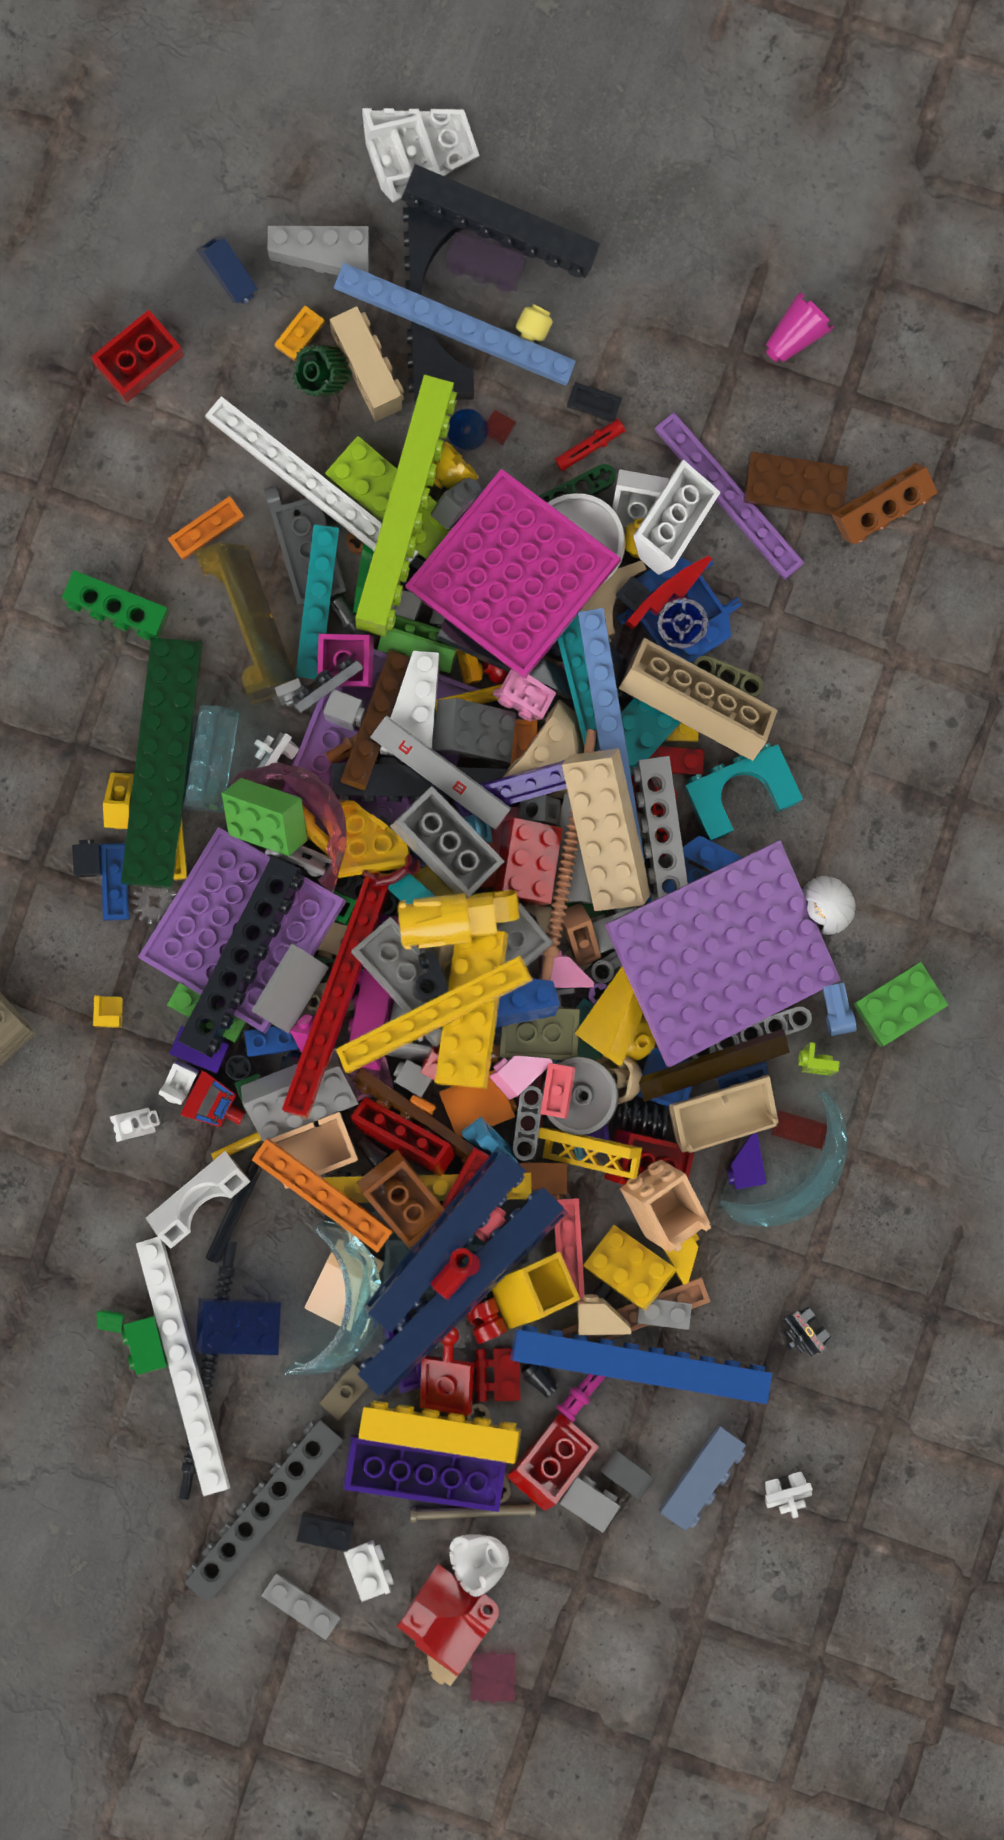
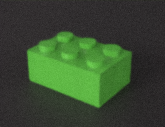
(264, 816)
(900, 1004)

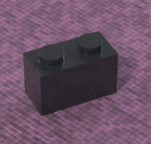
(325, 1531)

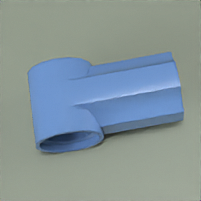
(839, 1016)

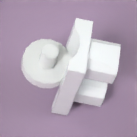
(281, 745)
(134, 1124)
(776, 1496)

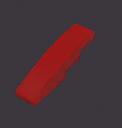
(674, 587)

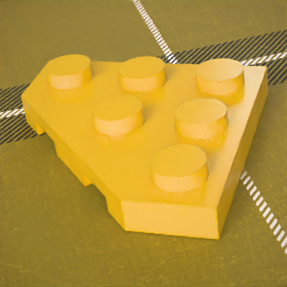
(369, 843)

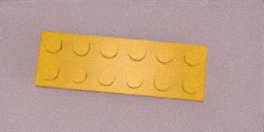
(469, 1039)

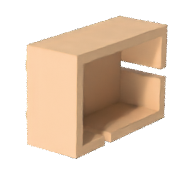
(320, 1147)

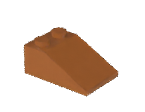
(401, 1198)

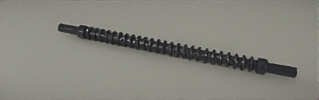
(225, 1271)

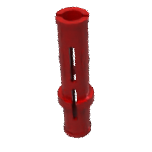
(614, 428)

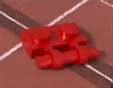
(506, 1376)

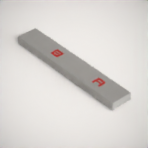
(440, 772)

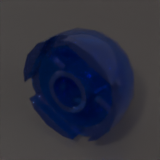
(682, 622)

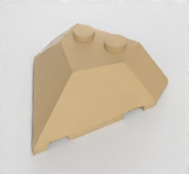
(552, 744)

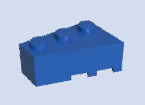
(528, 1003)

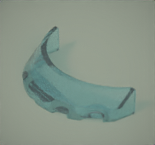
(812, 1190)
(361, 1282)

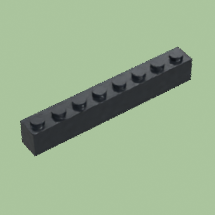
(500, 221)
(400, 782)

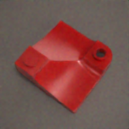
(448, 1620)

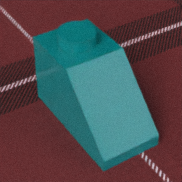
(409, 889)

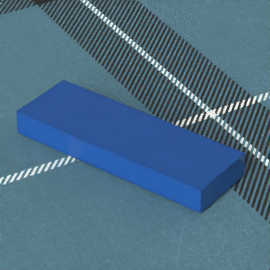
(114, 894)

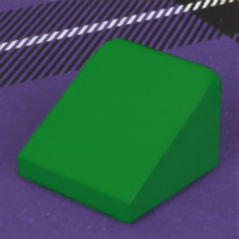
(110, 1320)

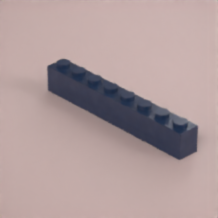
(449, 1232)

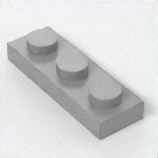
(301, 1606)

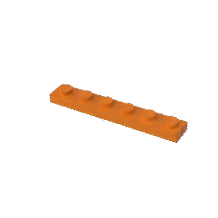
(322, 1195)

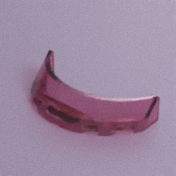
(316, 797)

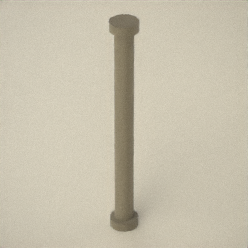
(465, 1512)

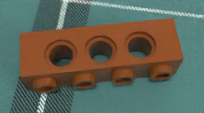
(849, 516)

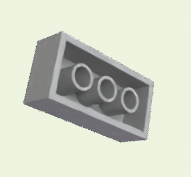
(447, 843)
(266, 1097)

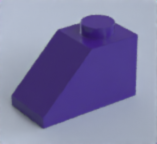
(747, 1165)

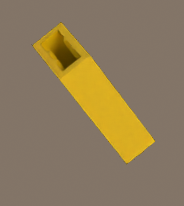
(613, 1020)

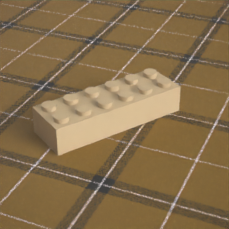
(698, 699)
(606, 829)

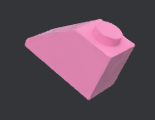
(566, 973)
(517, 1073)

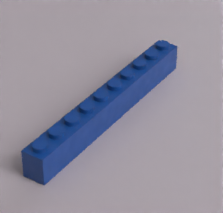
(641, 1366)

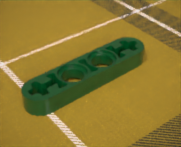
(569, 486)

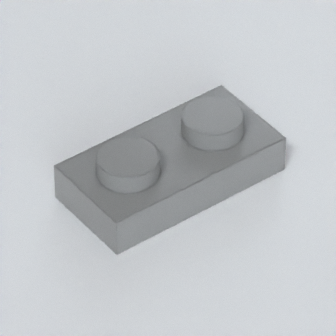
(286, 692)
(666, 1314)

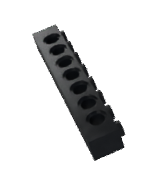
(228, 965)

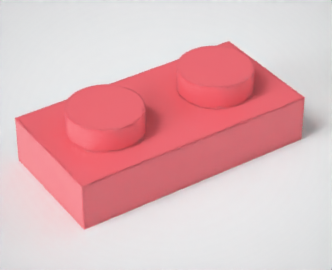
(558, 1090)

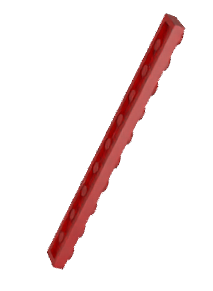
(334, 1002)

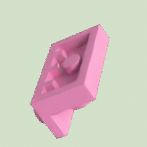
(525, 695)

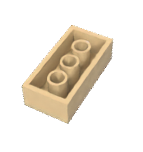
(365, 361)

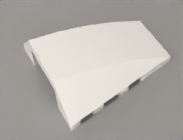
(430, 139)

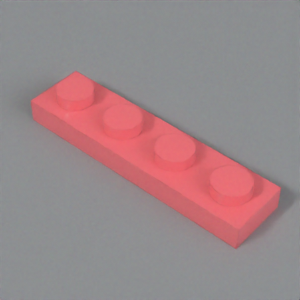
(569, 1242)

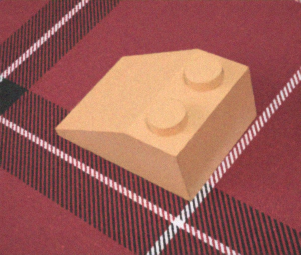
(329, 1292)

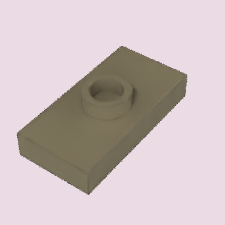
(344, 1393)

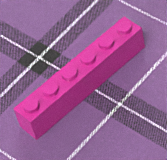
(372, 1006)

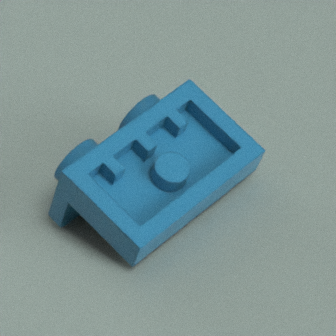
(485, 1138)

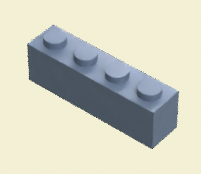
(702, 1477)

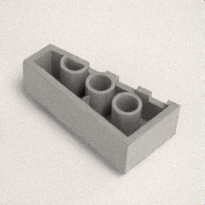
(320, 247)

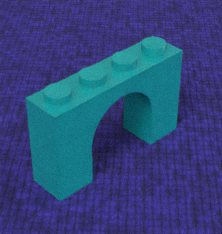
(767, 767)

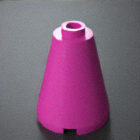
(797, 329)

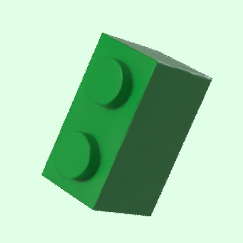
(144, 1345)

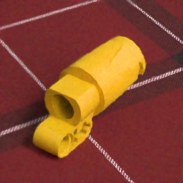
(455, 918)

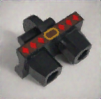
(802, 1335)

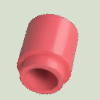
(497, 1219)

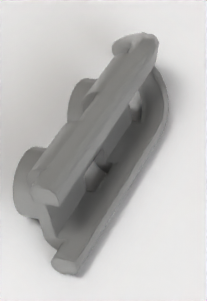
(314, 866)

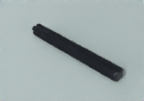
(234, 1213)

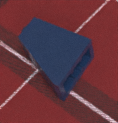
(227, 269)

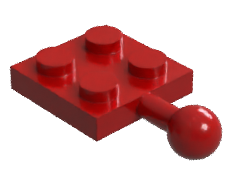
(447, 1382)

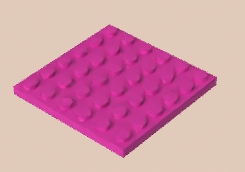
(513, 573)

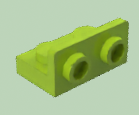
(816, 1065)

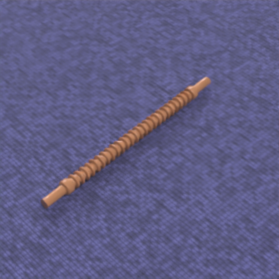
(563, 883)

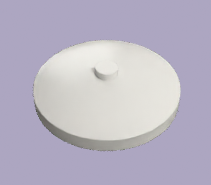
(594, 518)

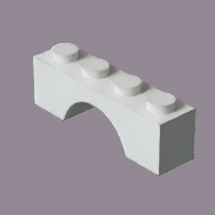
(173, 1217)

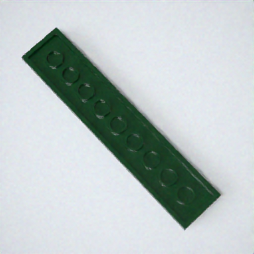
(161, 763)

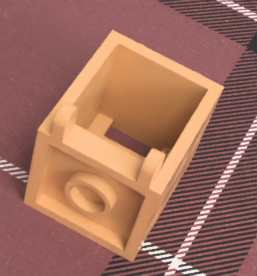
(665, 1205)

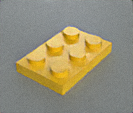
(629, 1268)

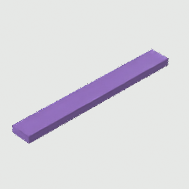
(731, 497)

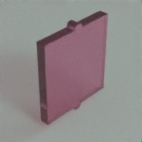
(493, 1677)

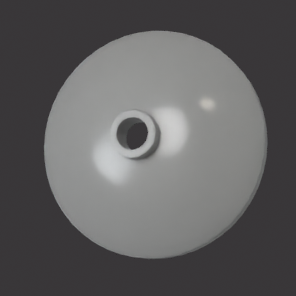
(596, 1111)

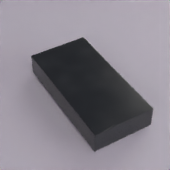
(594, 402)

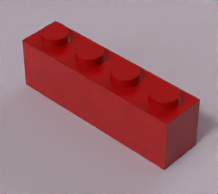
(403, 1136)

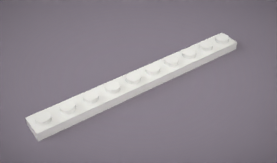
(296, 472)
(183, 1366)

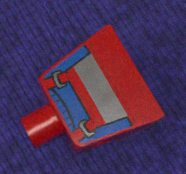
(212, 1102)

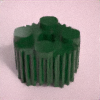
(321, 370)

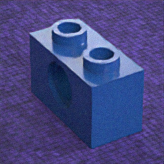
(272, 1042)

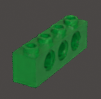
(81, 585)

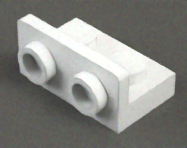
(368, 1570)

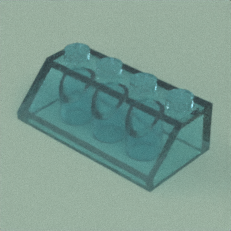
(211, 759)

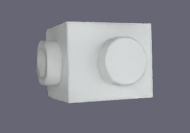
(179, 1082)

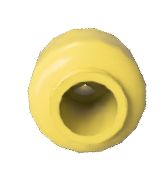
(534, 323)

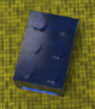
(238, 1326)

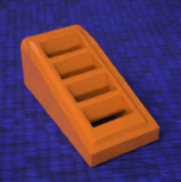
(423, 1104)

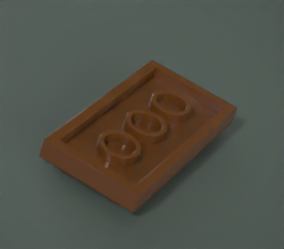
(795, 484)

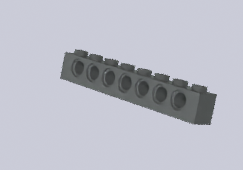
(207, 1585)

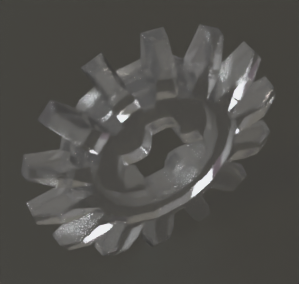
(153, 912)

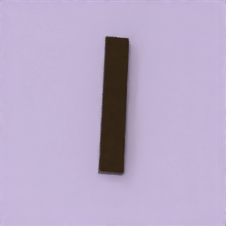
(713, 1065)

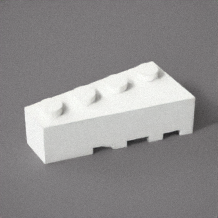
(417, 698)

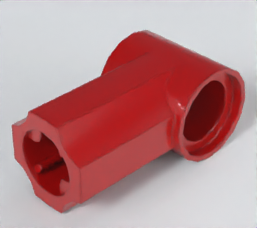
(453, 1275)

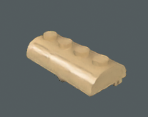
(724, 1114)

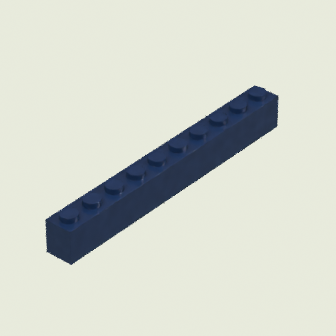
(440, 1315)

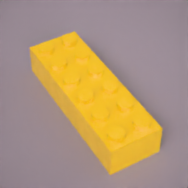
(440, 1433)

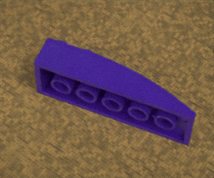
(423, 1474)

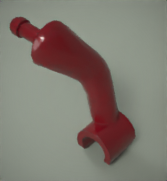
(381, 879)

